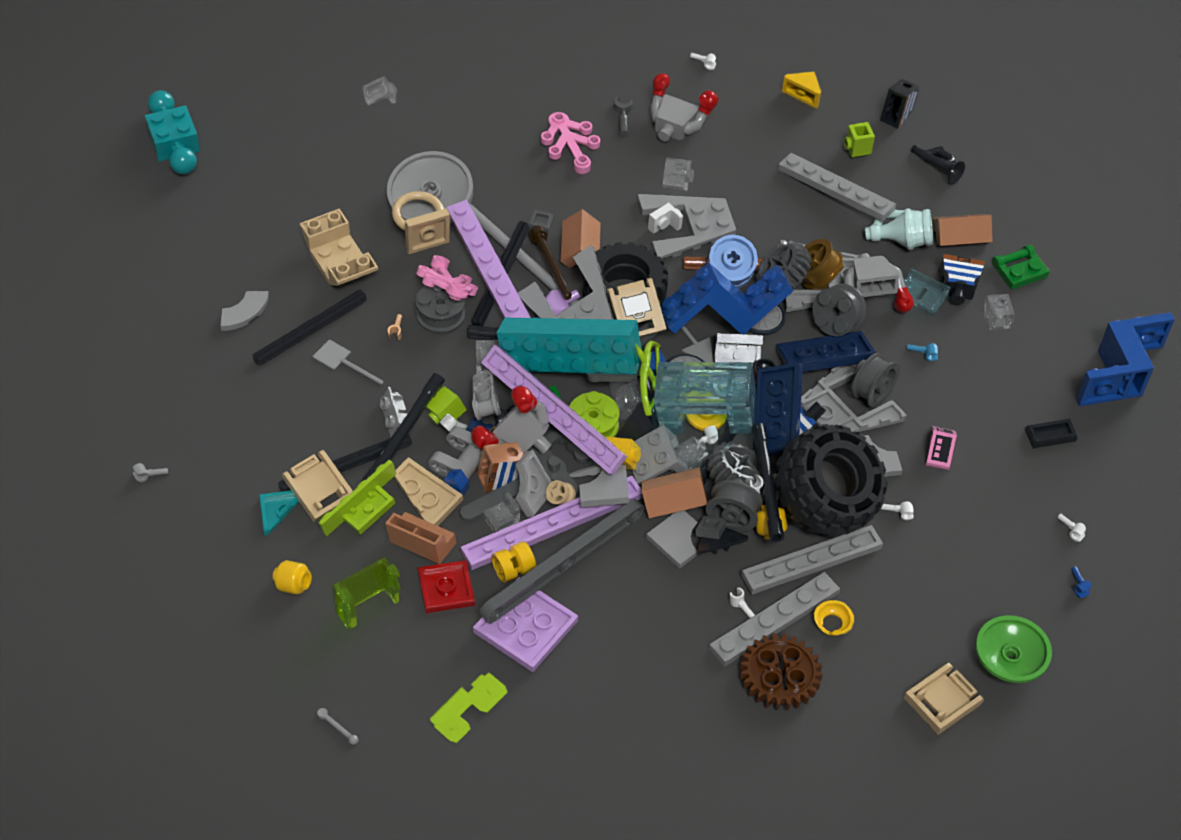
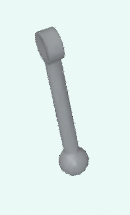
(323, 714)

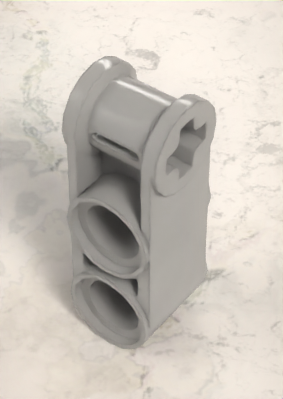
(485, 395)

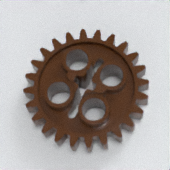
(758, 673)

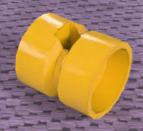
(518, 556)

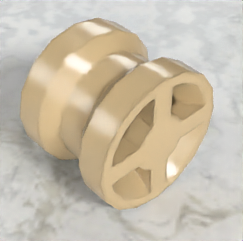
(554, 492)

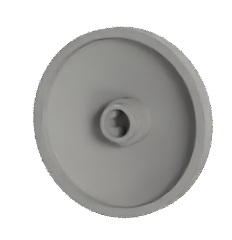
(431, 173)

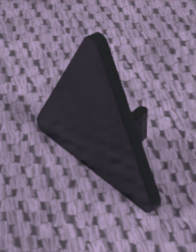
(636, 425)
(728, 538)

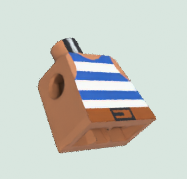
(498, 465)

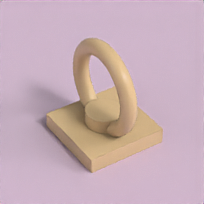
(425, 230)

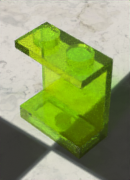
(362, 586)

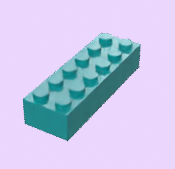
(572, 344)

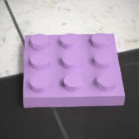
(529, 629)

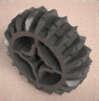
(791, 258)
(733, 462)

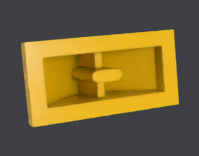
(803, 87)

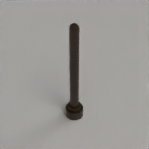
(539, 237)

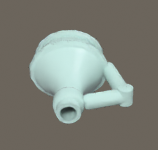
(908, 228)

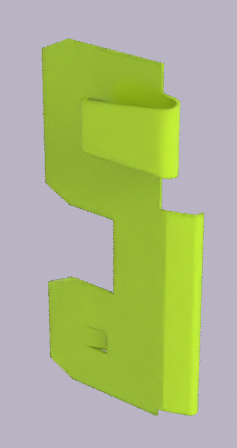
(484, 696)

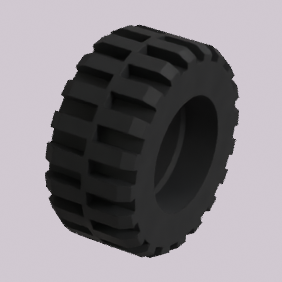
(631, 263)

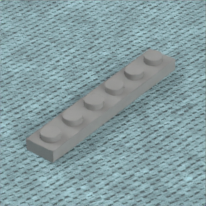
(837, 187)
(811, 559)
(774, 618)

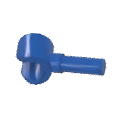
(1083, 587)

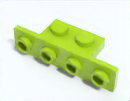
(364, 504)

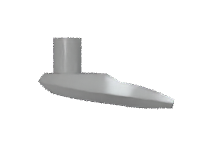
(592, 471)

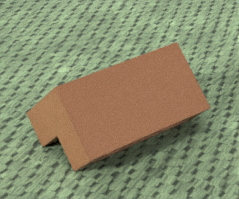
(962, 229)
(577, 234)
(674, 493)
(420, 536)

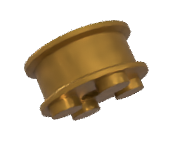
(824, 266)

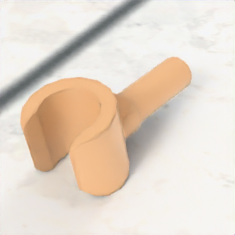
(396, 327)

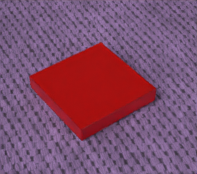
(446, 586)

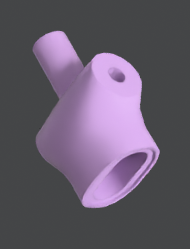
(557, 301)

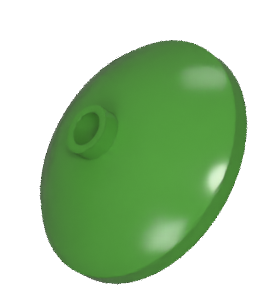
(1013, 638)

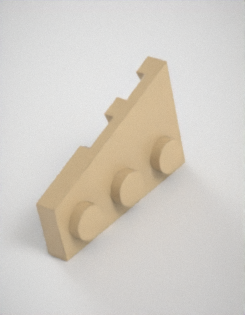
(426, 492)

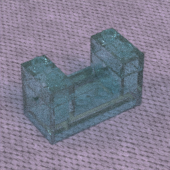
(705, 389)

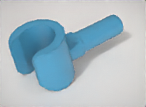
(931, 351)

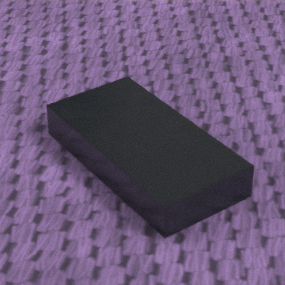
(1051, 433)

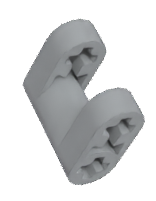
(467, 461)

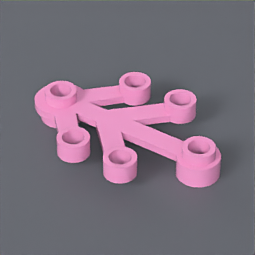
(560, 122)
(457, 287)

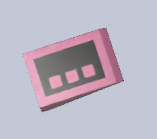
(941, 447)

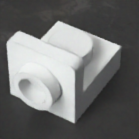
(663, 217)

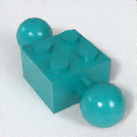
(172, 132)

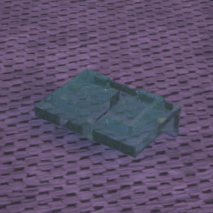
(933, 297)

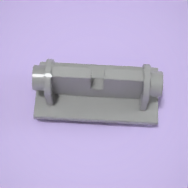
(393, 410)

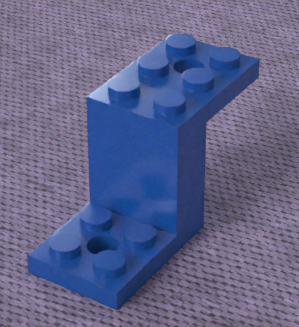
(713, 288)
(1125, 359)

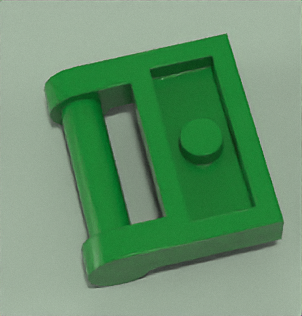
(1023, 272)

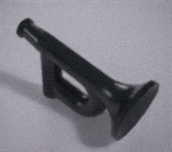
(953, 170)

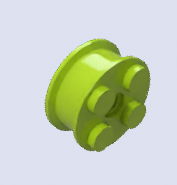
(598, 411)

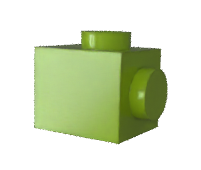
(859, 139)
(445, 403)

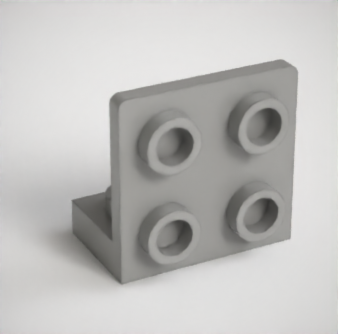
(657, 455)

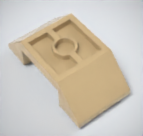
(334, 248)

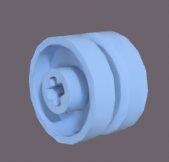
(736, 250)

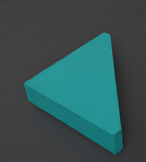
(275, 508)

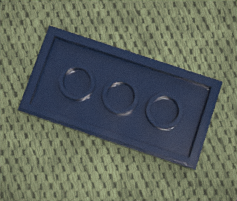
(826, 351)
(779, 404)

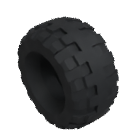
(809, 496)

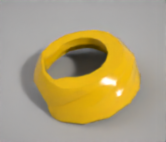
(838, 609)

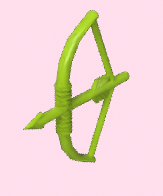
(645, 371)

